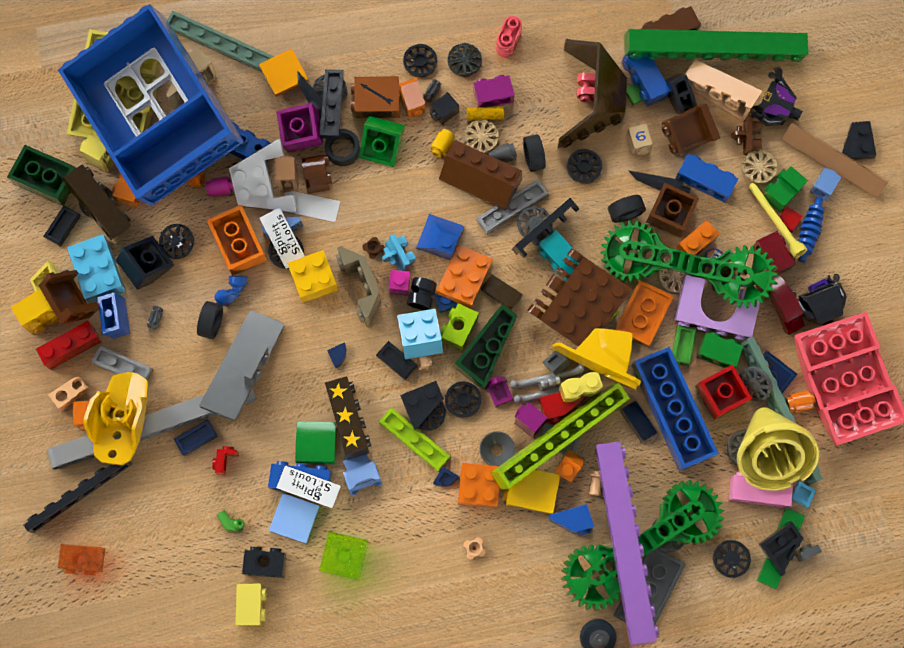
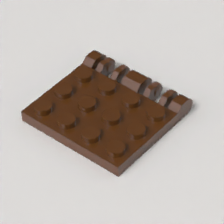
(581, 302)

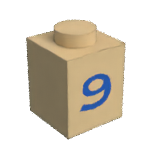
(639, 139)

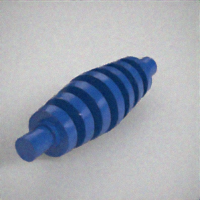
(811, 228)

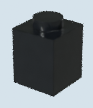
(444, 108)

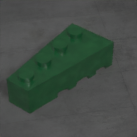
(483, 352)

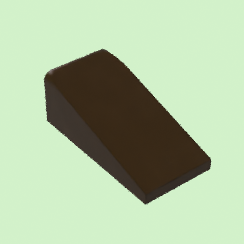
(501, 292)

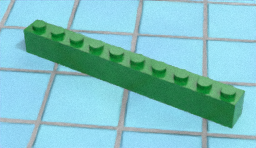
(715, 44)

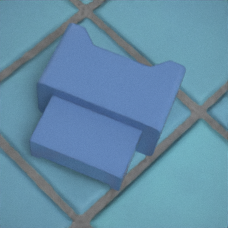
(361, 474)

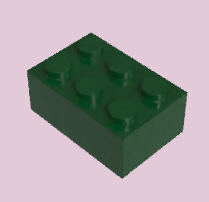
(41, 174)

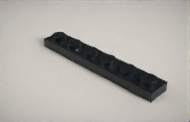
(70, 497)

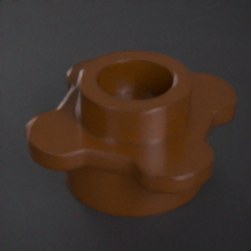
(373, 252)

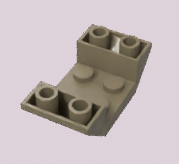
(354, 262)

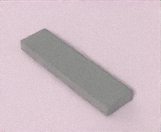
(521, 200)

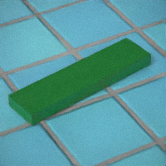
(768, 574)

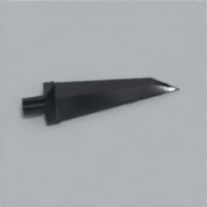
(310, 94)
(658, 181)

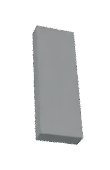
(118, 363)

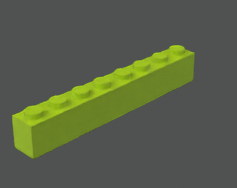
(559, 436)

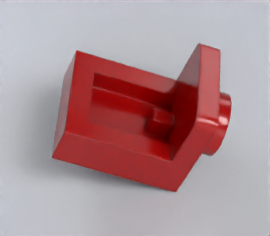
(220, 462)

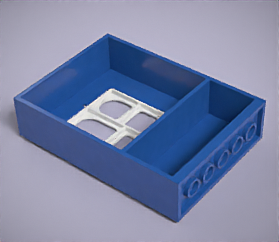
(178, 143)

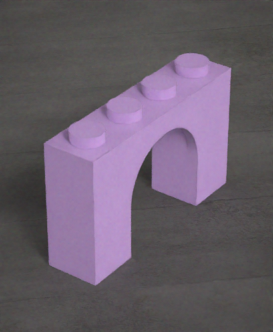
(690, 312)

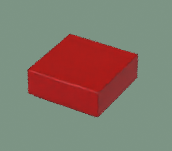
(790, 218)

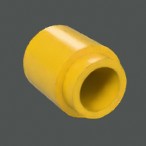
(442, 143)

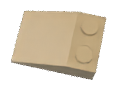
(204, 66)

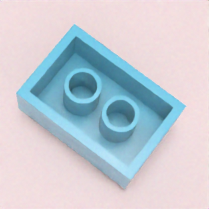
(96, 268)

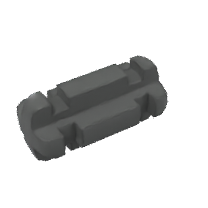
(432, 90)
(154, 317)

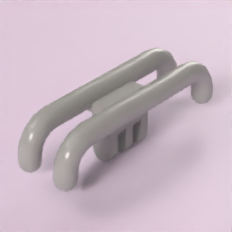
(548, 384)

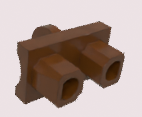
(749, 128)

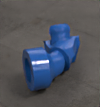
(226, 297)

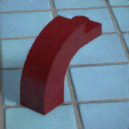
(786, 305)

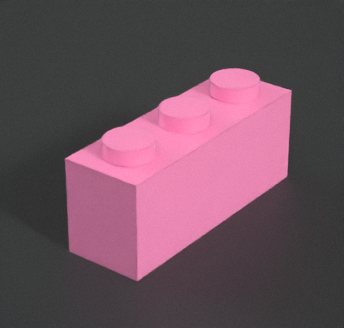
(744, 492)

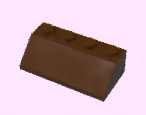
(480, 175)

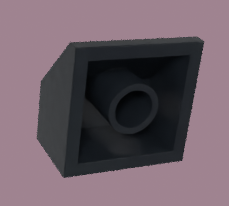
(144, 262)

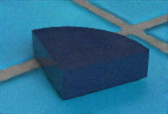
(338, 354)
(445, 478)

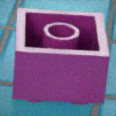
(299, 127)

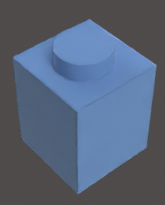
(825, 183)

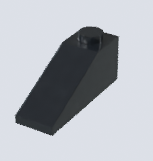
(681, 93)

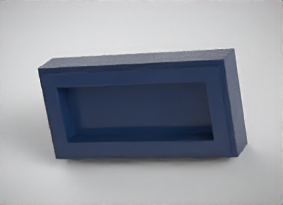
(195, 437)

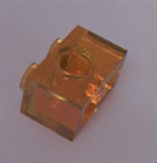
(93, 559)

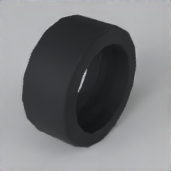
(534, 153)
(343, 161)
(626, 208)
(209, 320)

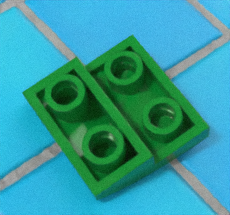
(315, 442)

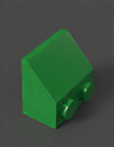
(381, 141)

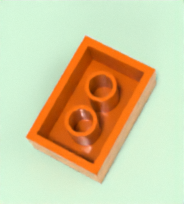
(236, 240)

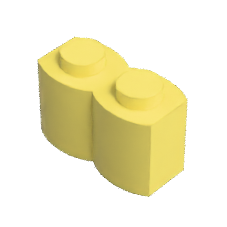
(585, 386)

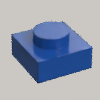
(444, 304)

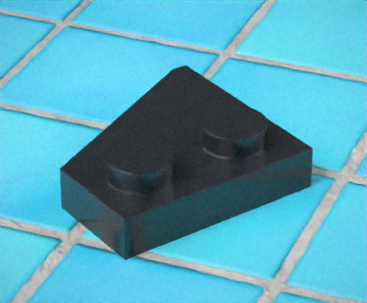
(421, 402)

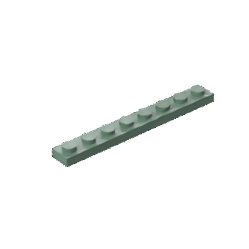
(776, 400)

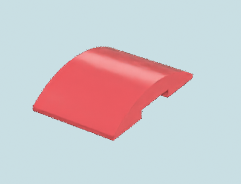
(848, 379)

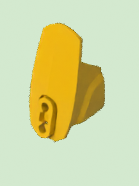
(605, 353)
(115, 413)

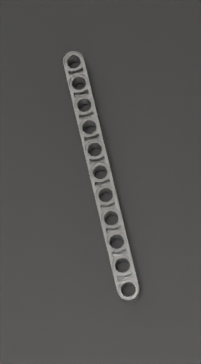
(154, 424)

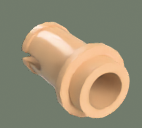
(595, 487)

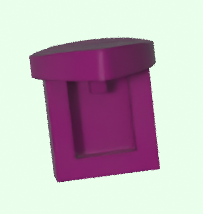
(499, 391)

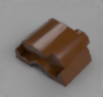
(315, 173)

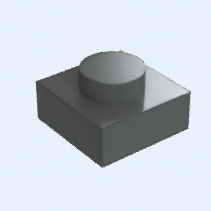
(556, 362)
(808, 551)

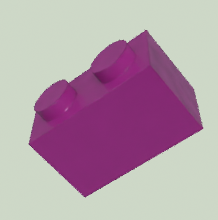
(493, 91)
(529, 419)

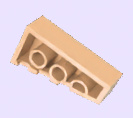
(722, 90)

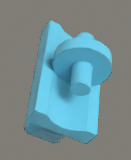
(395, 253)

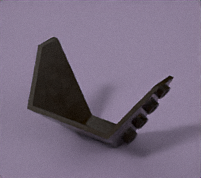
(608, 95)

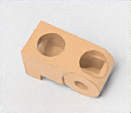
(68, 393)

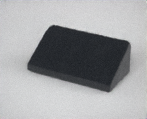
(638, 421)

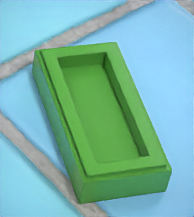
(683, 345)

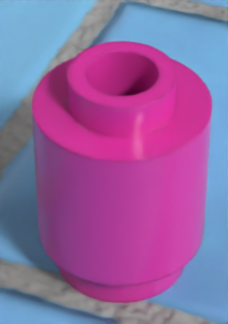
(219, 186)

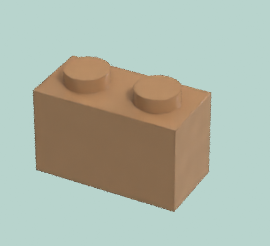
(286, 174)

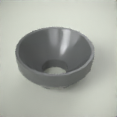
(500, 439)

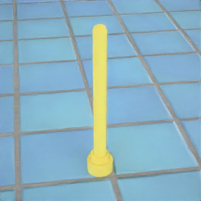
(796, 247)

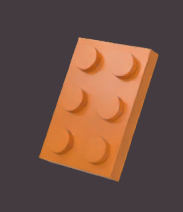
(464, 276)
(644, 312)

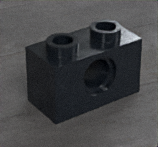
(252, 559)

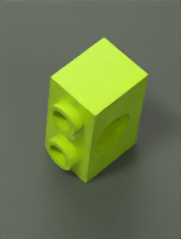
(461, 315)

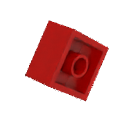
(723, 392)

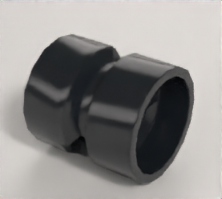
(422, 292)

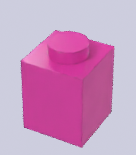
(399, 282)

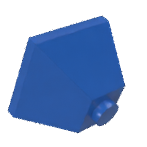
(440, 237)

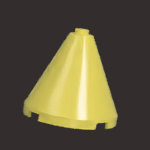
(776, 451)

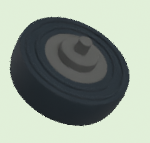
(598, 634)

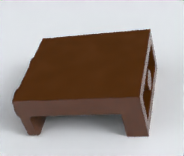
(690, 129)
(66, 297)

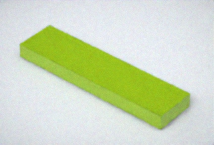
(415, 439)

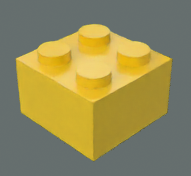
(312, 276)
(34, 313)

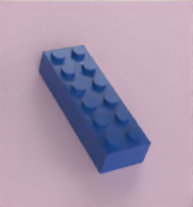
(674, 409)

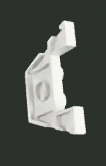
(253, 182)

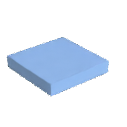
(294, 518)

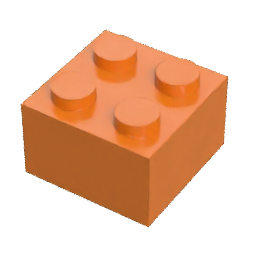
(478, 486)

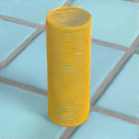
(479, 111)

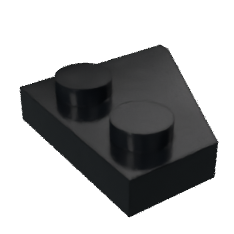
(859, 141)
(781, 546)

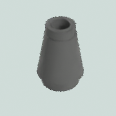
(504, 153)

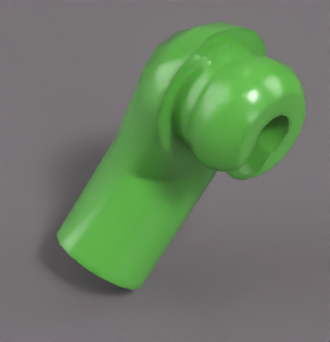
(230, 524)

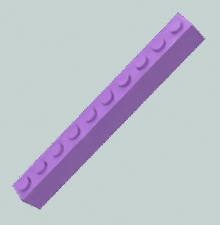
(625, 545)

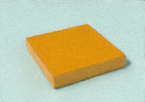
(282, 72)

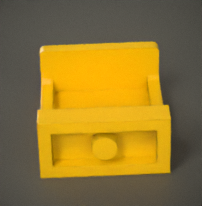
(534, 492)

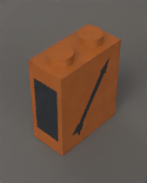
(376, 97)

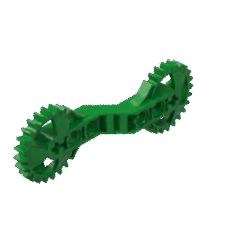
(689, 264)
(650, 539)

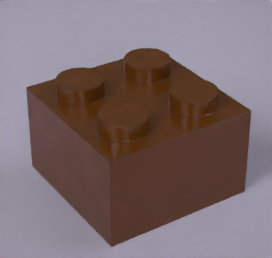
(672, 210)

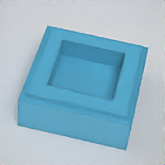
(803, 494)

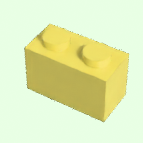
(96, 153)
(250, 604)

